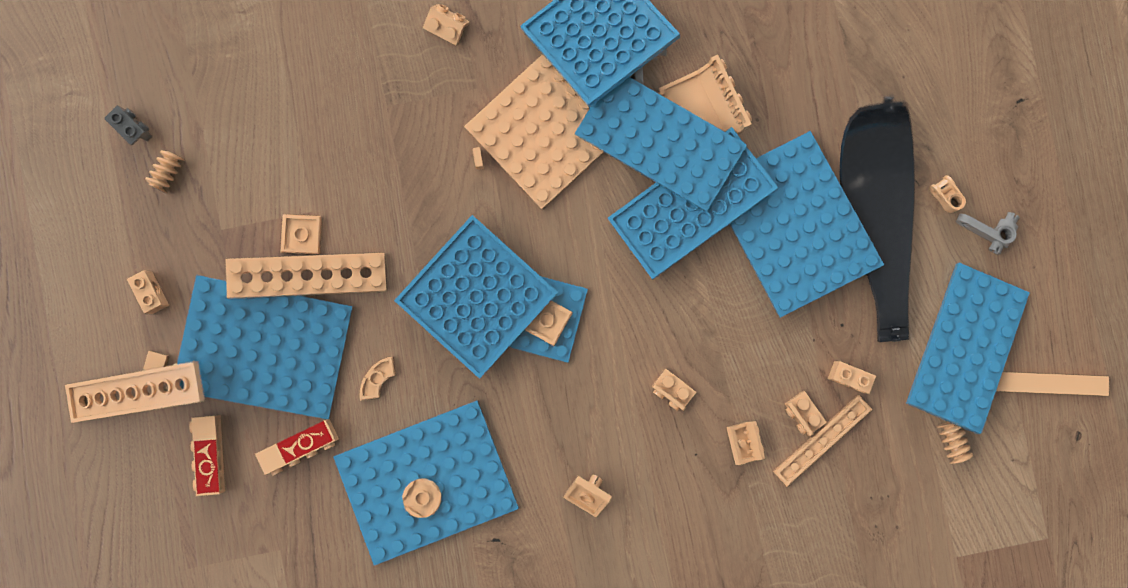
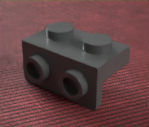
(127, 126)

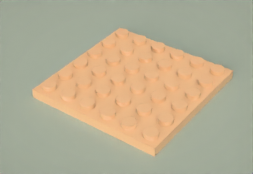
(533, 132)

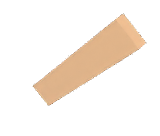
(1054, 383)
(822, 440)

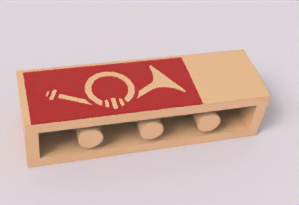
(297, 446)
(208, 455)

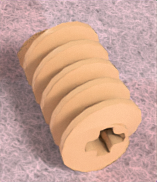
(163, 171)
(956, 442)

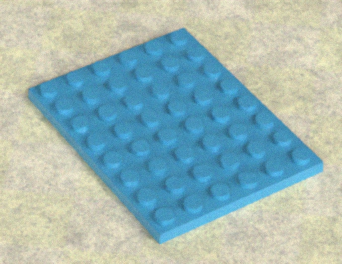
(806, 232)
(265, 349)
(447, 449)

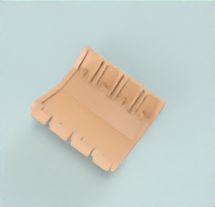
(710, 96)

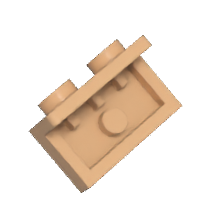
(445, 23)
(745, 442)

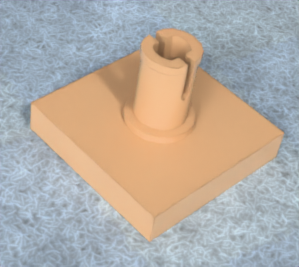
(588, 495)

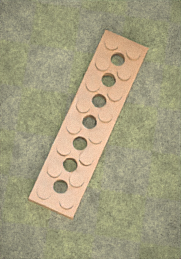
(297, 265)
(143, 400)

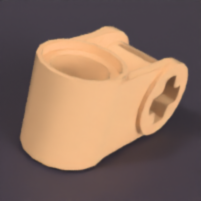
(946, 194)

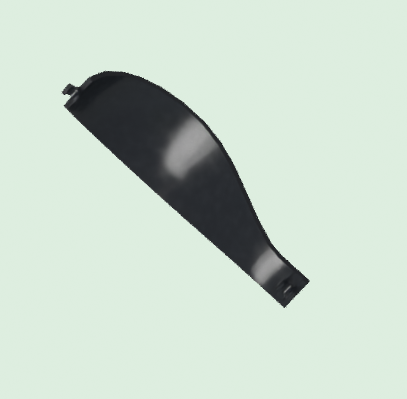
(880, 185)

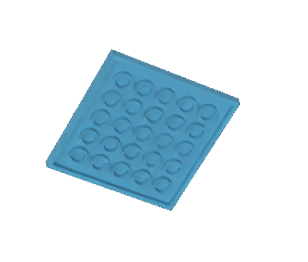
(599, 41)
(476, 296)

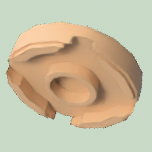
(422, 498)

